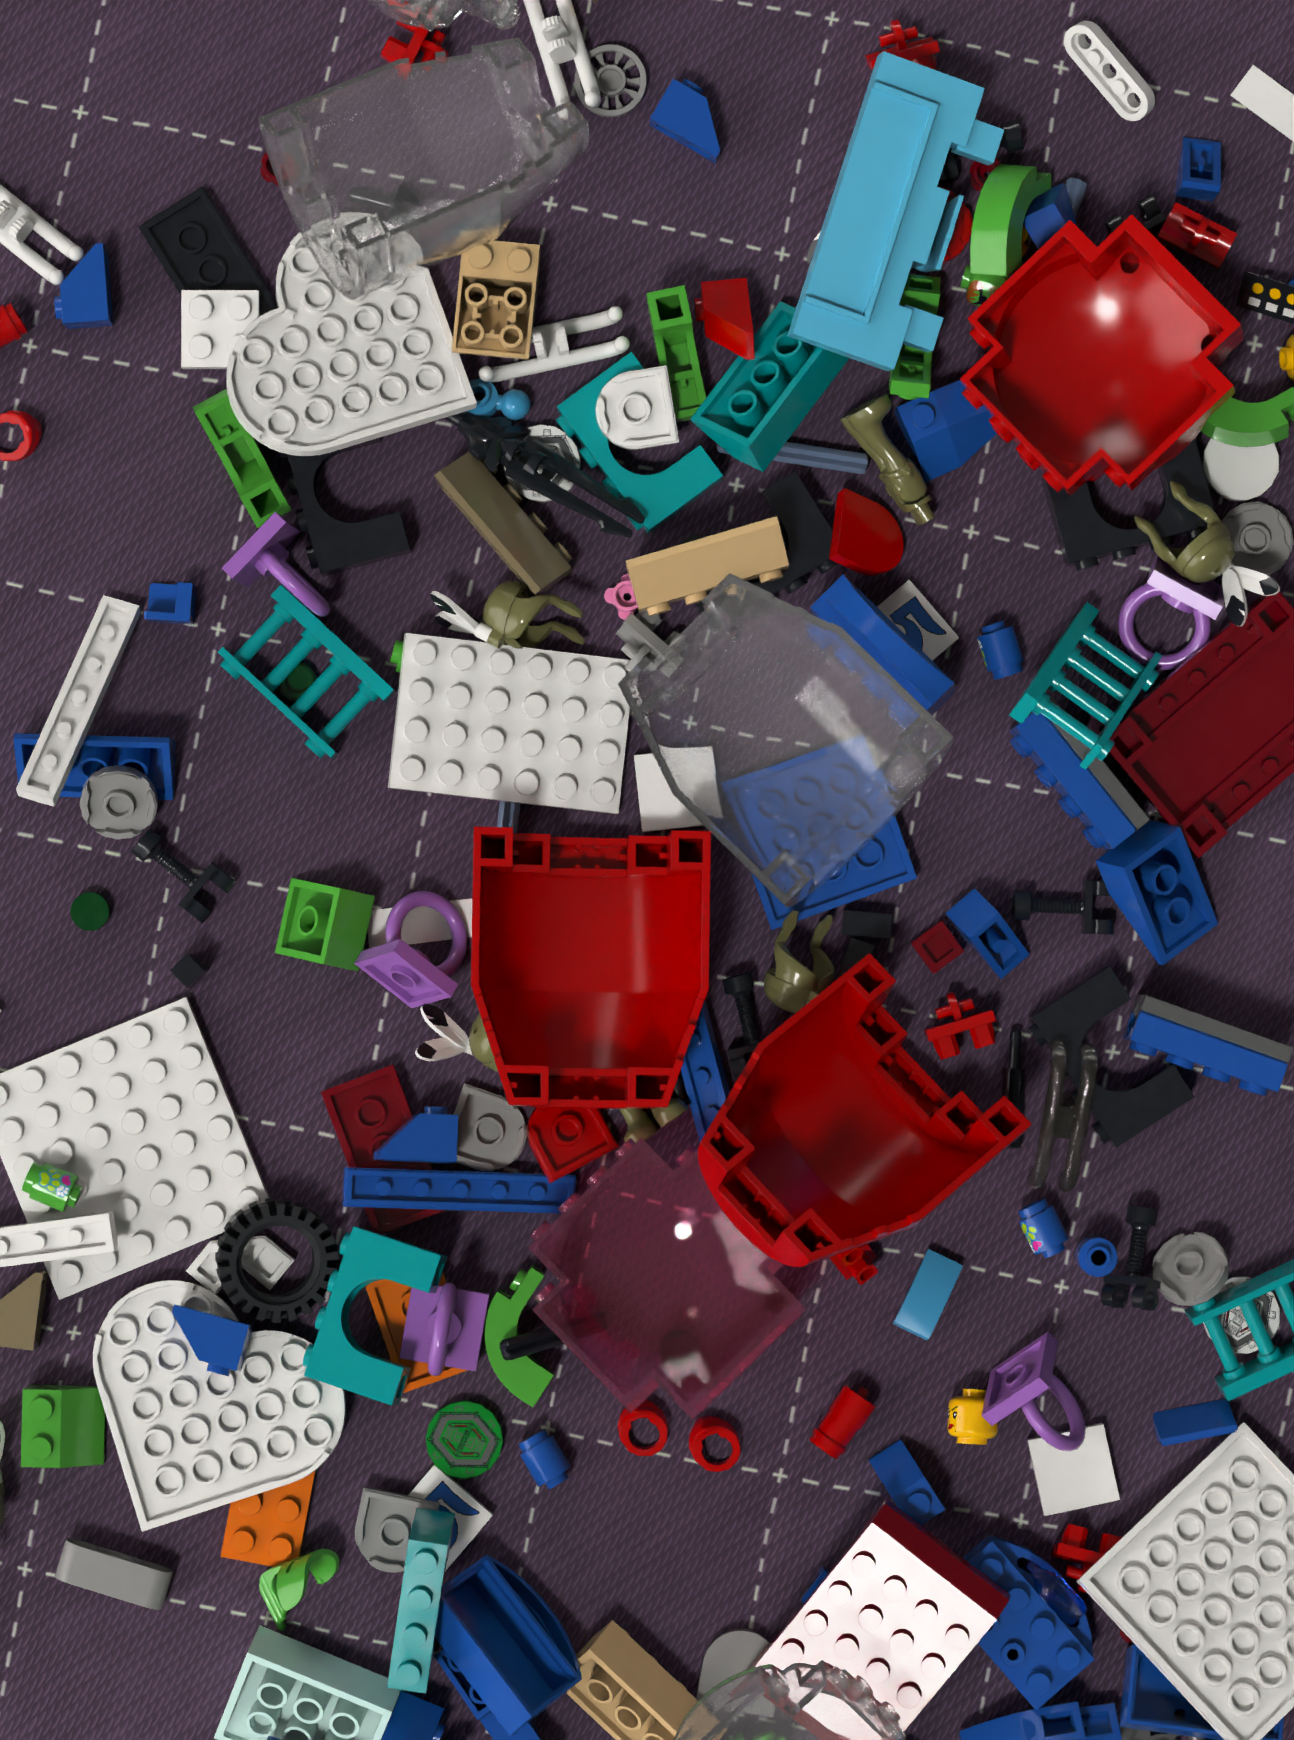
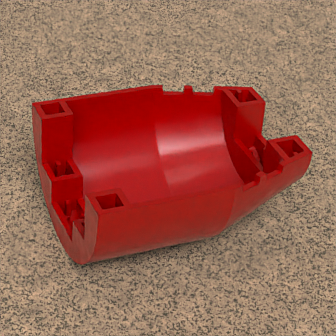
(590, 963)
(842, 1130)

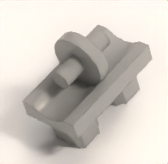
(640, 638)

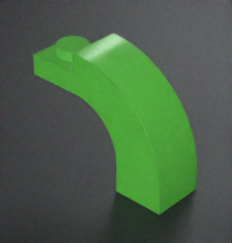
(1000, 218)
(676, 348)
(913, 367)
(1252, 423)
(241, 459)
(525, 1375)

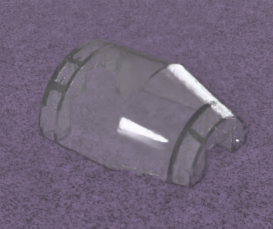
(419, 161)
(782, 735)

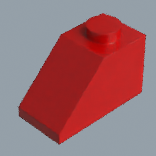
(727, 315)

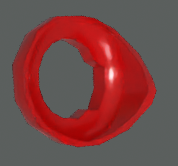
(31, 430)
(655, 1416)
(711, 1425)

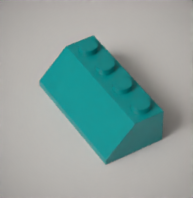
(767, 397)

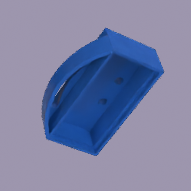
(885, 643)
(505, 1642)
(1046, 1645)
(1152, 1699)

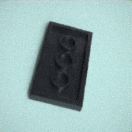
(201, 249)

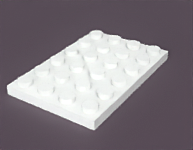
(510, 724)

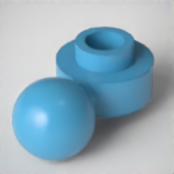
(513, 404)

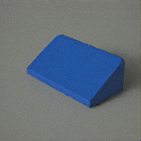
(1194, 1422)

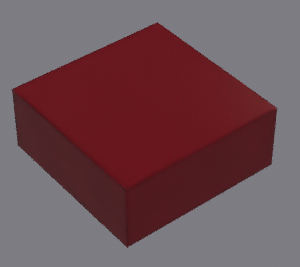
(937, 947)

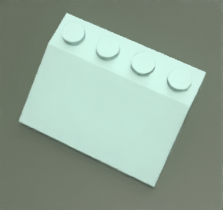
(304, 1695)

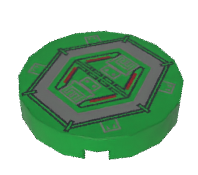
(464, 1439)

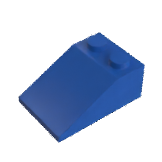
(1158, 889)

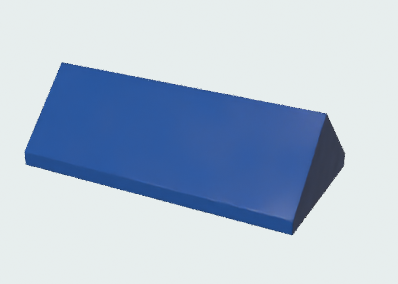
(147, 754)

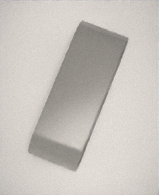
(113, 1574)

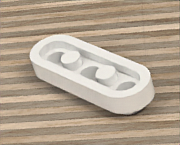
(1095, 62)

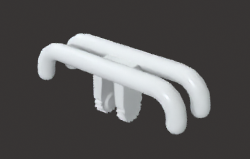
(561, 41)
(17, 223)
(553, 348)

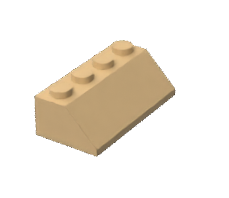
(700, 565)
(628, 1688)

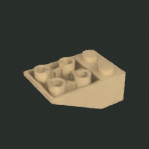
(497, 300)

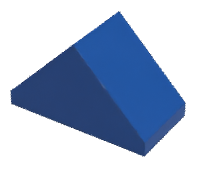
(1199, 170)
(1048, 214)

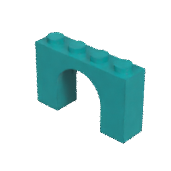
(656, 495)
(336, 1354)
(420, 1600)

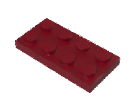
(364, 1117)

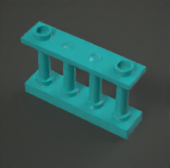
(314, 636)
(1053, 678)
(1272, 1360)

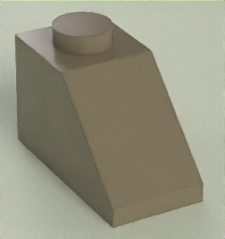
(23, 1313)

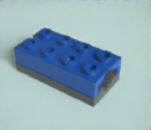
(1088, 794)
(1203, 1041)

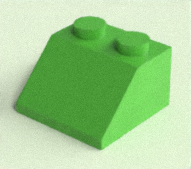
(324, 924)
(62, 1426)

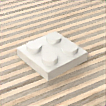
(214, 324)

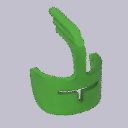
(286, 1583)

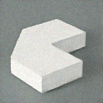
(260, 1258)

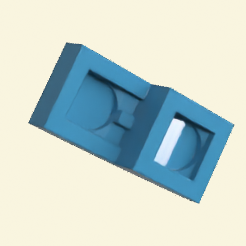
(927, 1294)

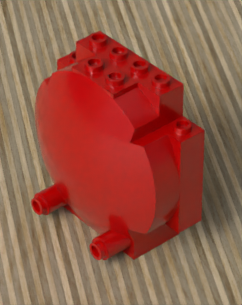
(1100, 357)

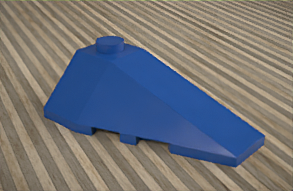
(943, 430)

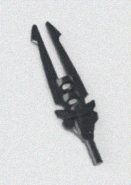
(498, 442)

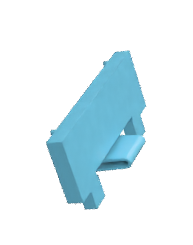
(890, 213)

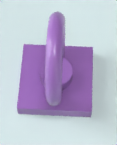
(267, 555)
(1201, 599)
(407, 970)
(445, 1328)
(1022, 1381)

